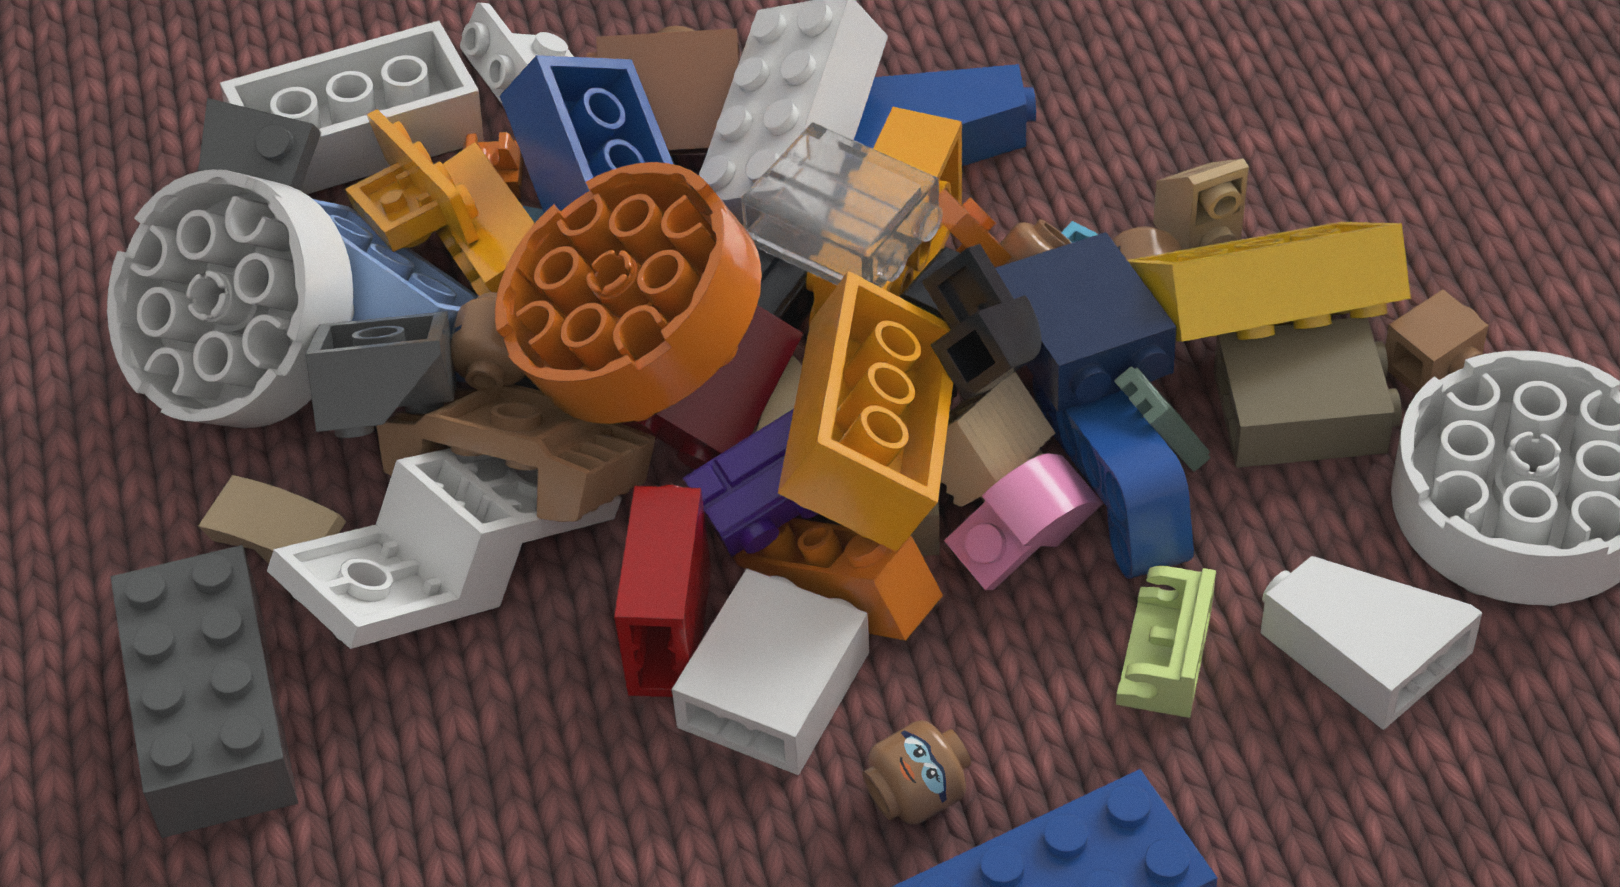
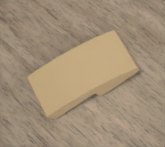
(266, 517)

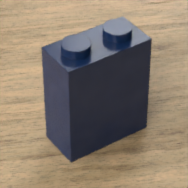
(1091, 320)

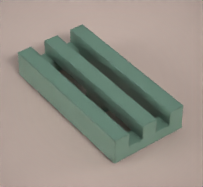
(1163, 418)

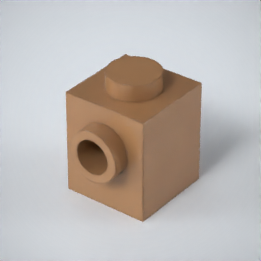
(1433, 340)

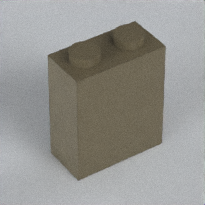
(1306, 394)

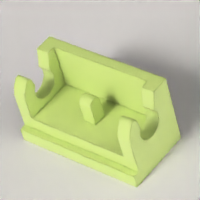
(1167, 641)

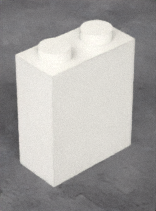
(772, 670)

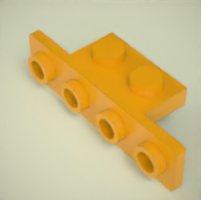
(412, 193)

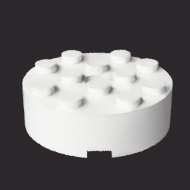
(226, 298)
(1514, 477)

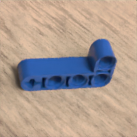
(1132, 476)

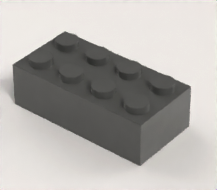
(202, 692)

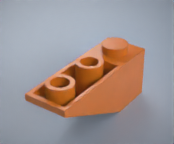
(841, 564)

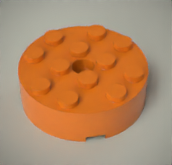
(629, 294)

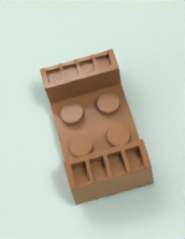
(575, 459)

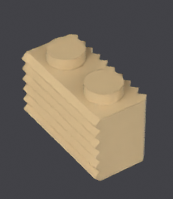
(991, 438)

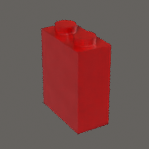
(662, 587)

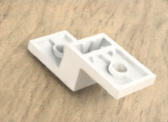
(435, 551)

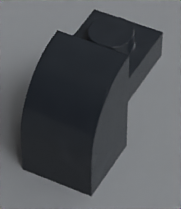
(989, 328)

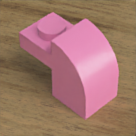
(1021, 512)

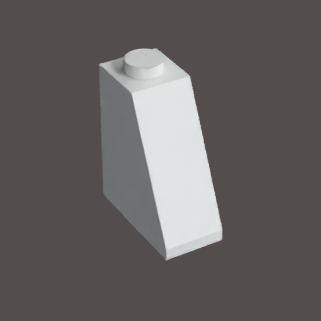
(1367, 634)

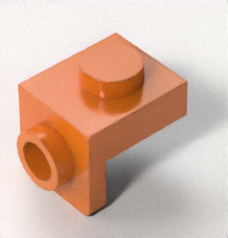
(971, 227)

